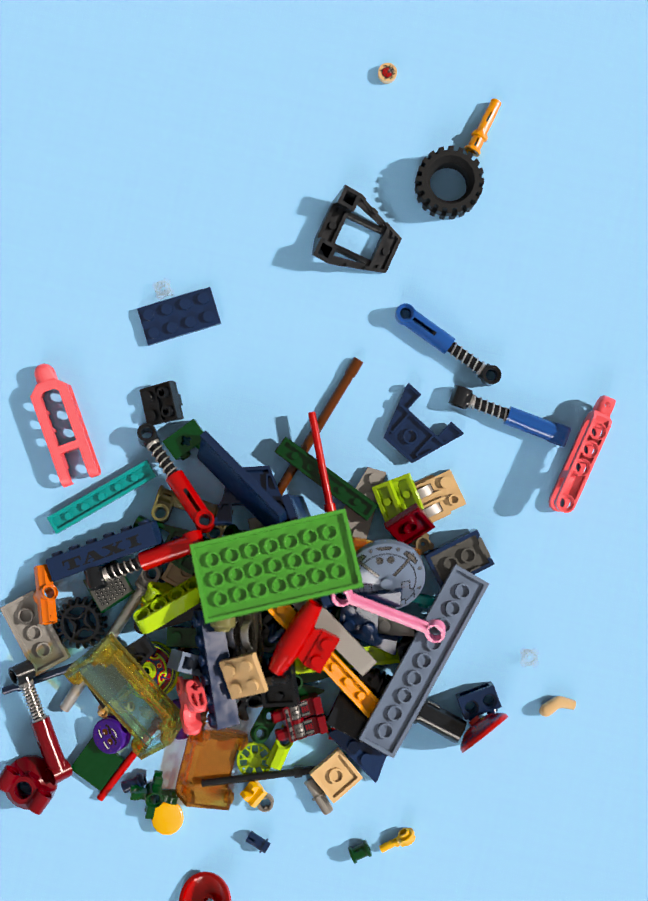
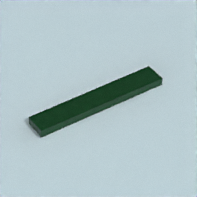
(339, 488)

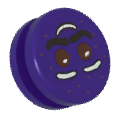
(110, 735)

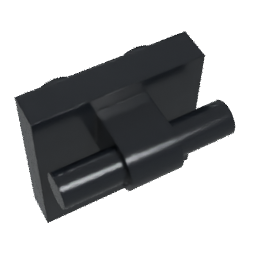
(162, 403)
(282, 689)

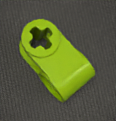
(155, 590)

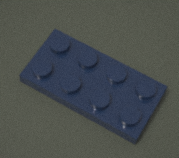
(179, 316)

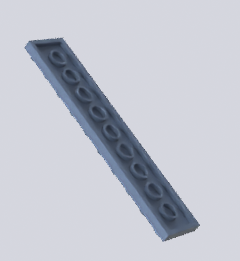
(423, 662)

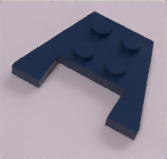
(411, 435)
(265, 478)
(365, 624)

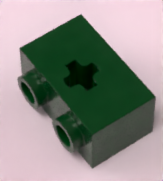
(175, 441)

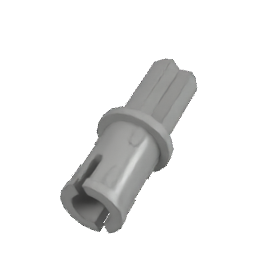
(319, 796)

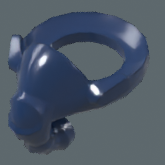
(275, 634)

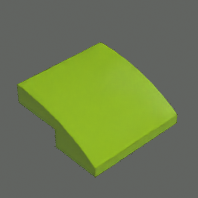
(396, 496)

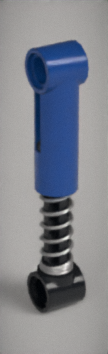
(445, 343)
(516, 418)

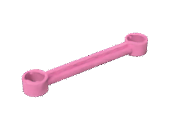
(392, 614)

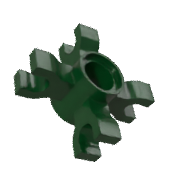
(153, 801)

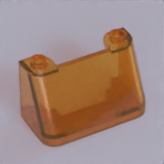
(205, 757)

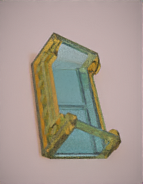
(128, 695)

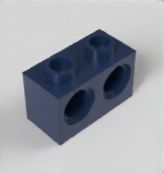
(477, 695)

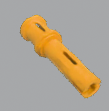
(480, 134)

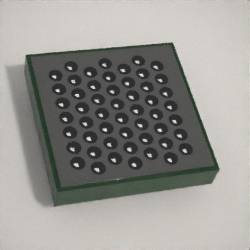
(112, 594)

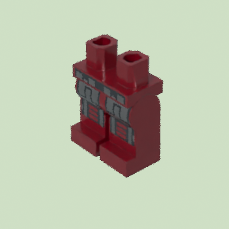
(300, 720)

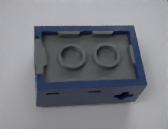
(465, 551)

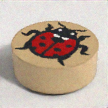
(387, 73)

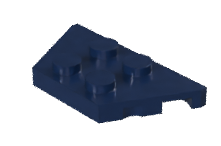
(364, 756)

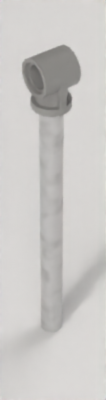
(117, 627)

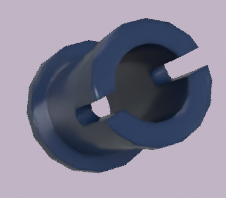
(139, 779)
(258, 842)

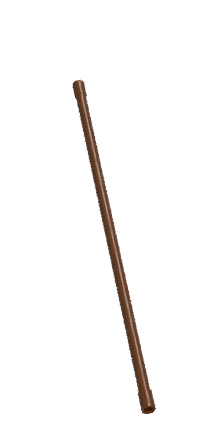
(350, 373)

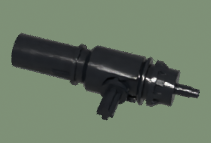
(430, 715)

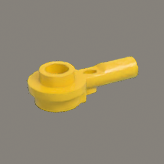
(404, 838)

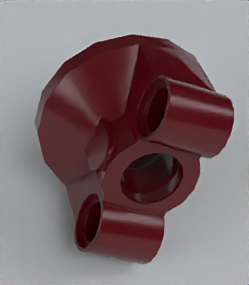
(30, 770)

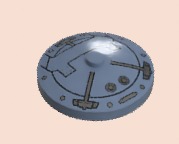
(390, 566)

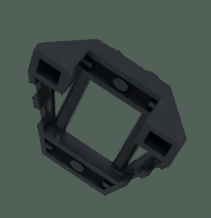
(342, 208)

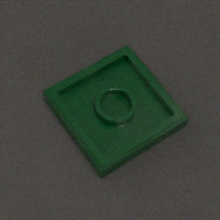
(96, 765)

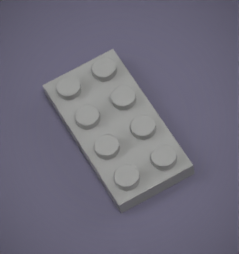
(37, 641)

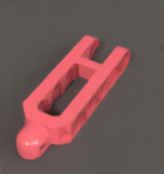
(48, 380)
(570, 481)

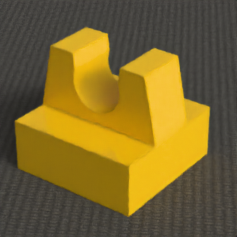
(253, 793)

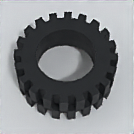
(454, 160)

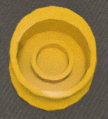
(167, 818)

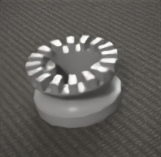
(266, 808)

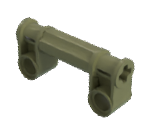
(168, 502)

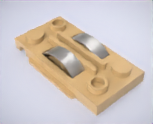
(439, 495)

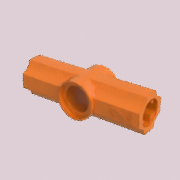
(46, 605)

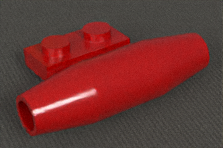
(303, 641)

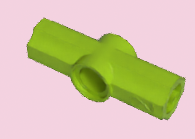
(278, 754)

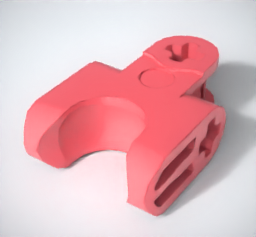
(192, 703)

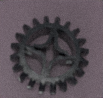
(89, 625)

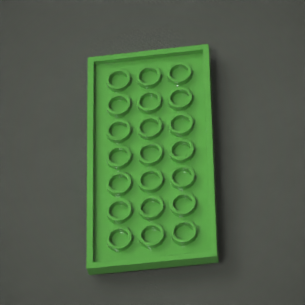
(276, 566)

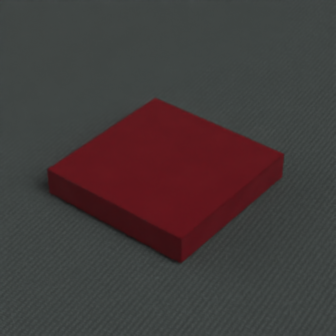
(409, 524)

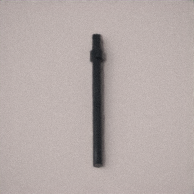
(296, 771)

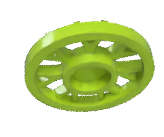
(254, 758)

